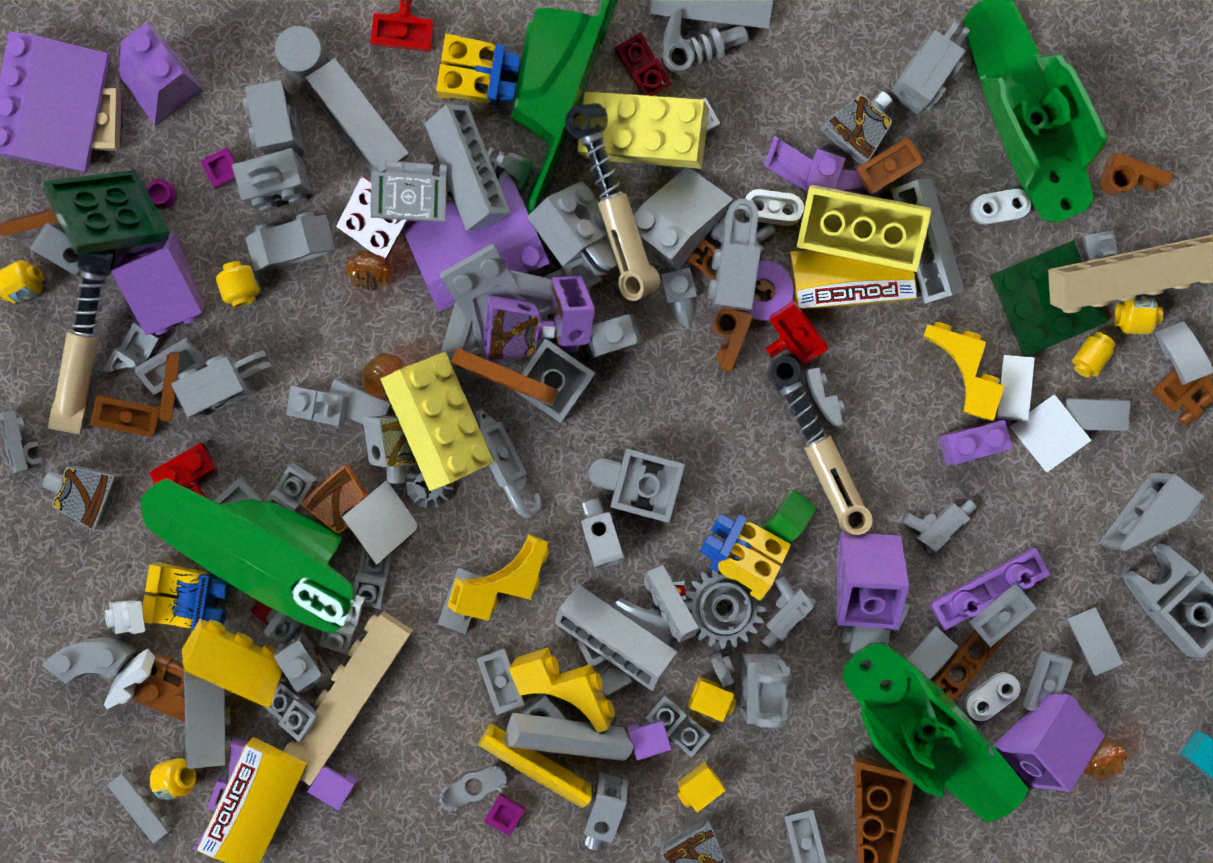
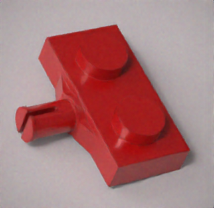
(402, 30)
(796, 334)
(187, 468)

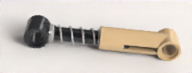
(588, 124)
(80, 345)
(821, 450)

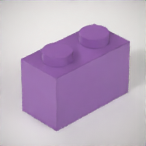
(975, 442)

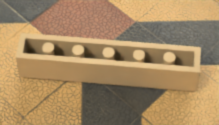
(1131, 274)
(350, 691)

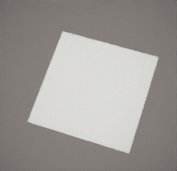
(1050, 433)
(381, 522)

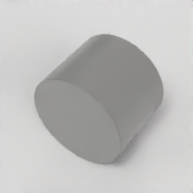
(300, 51)

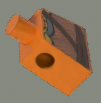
(336, 498)

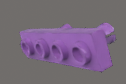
(981, 591)

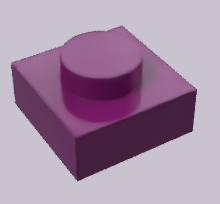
(219, 168)
(504, 814)

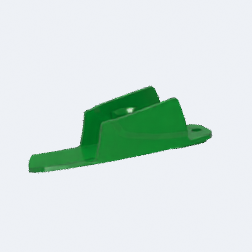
(553, 78)
(1036, 109)
(256, 549)
(930, 734)

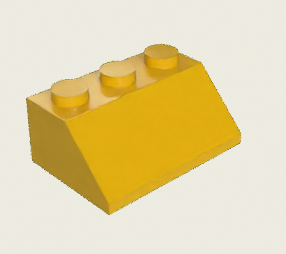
(232, 662)

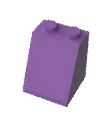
(155, 74)
(158, 285)
(871, 580)
(1051, 743)

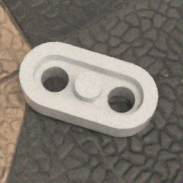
(773, 204)
(1001, 206)
(991, 694)

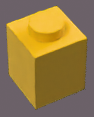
(712, 699)
(700, 787)

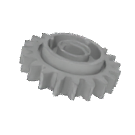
(728, 625)

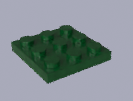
(105, 211)
(1026, 302)

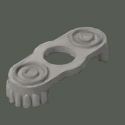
(456, 794)

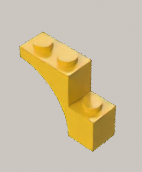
(982, 393)
(519, 578)
(581, 686)

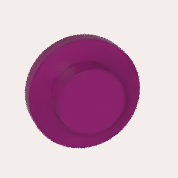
(162, 193)

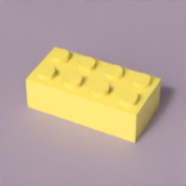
(652, 129)
(864, 227)
(437, 420)

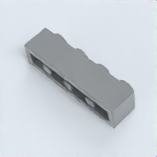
(671, 604)
(139, 806)

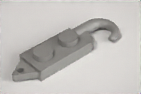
(507, 464)

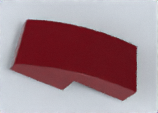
(643, 65)

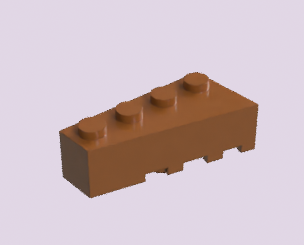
(881, 809)

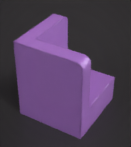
(648, 739)
(332, 787)

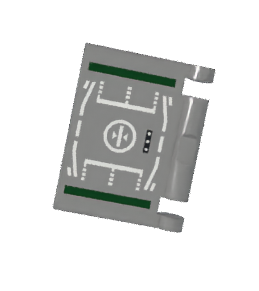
(408, 192)

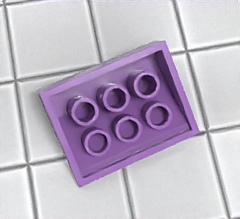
(50, 101)
(446, 244)

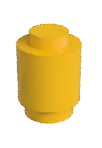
(1094, 355)

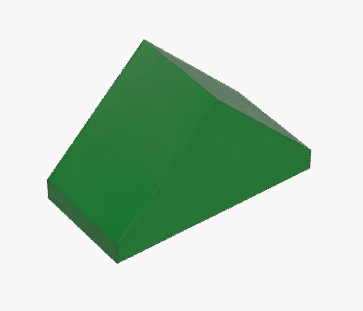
(790, 517)

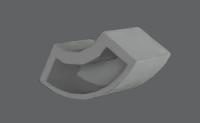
(290, 242)
(91, 655)

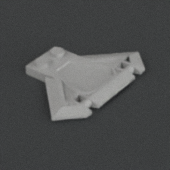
(470, 285)

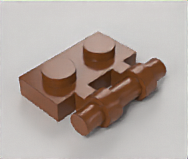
(1174, 395)
(162, 693)

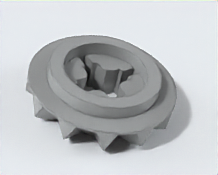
(419, 495)

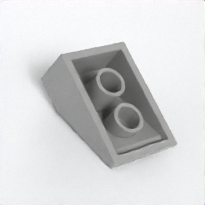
(680, 216)
(1156, 507)

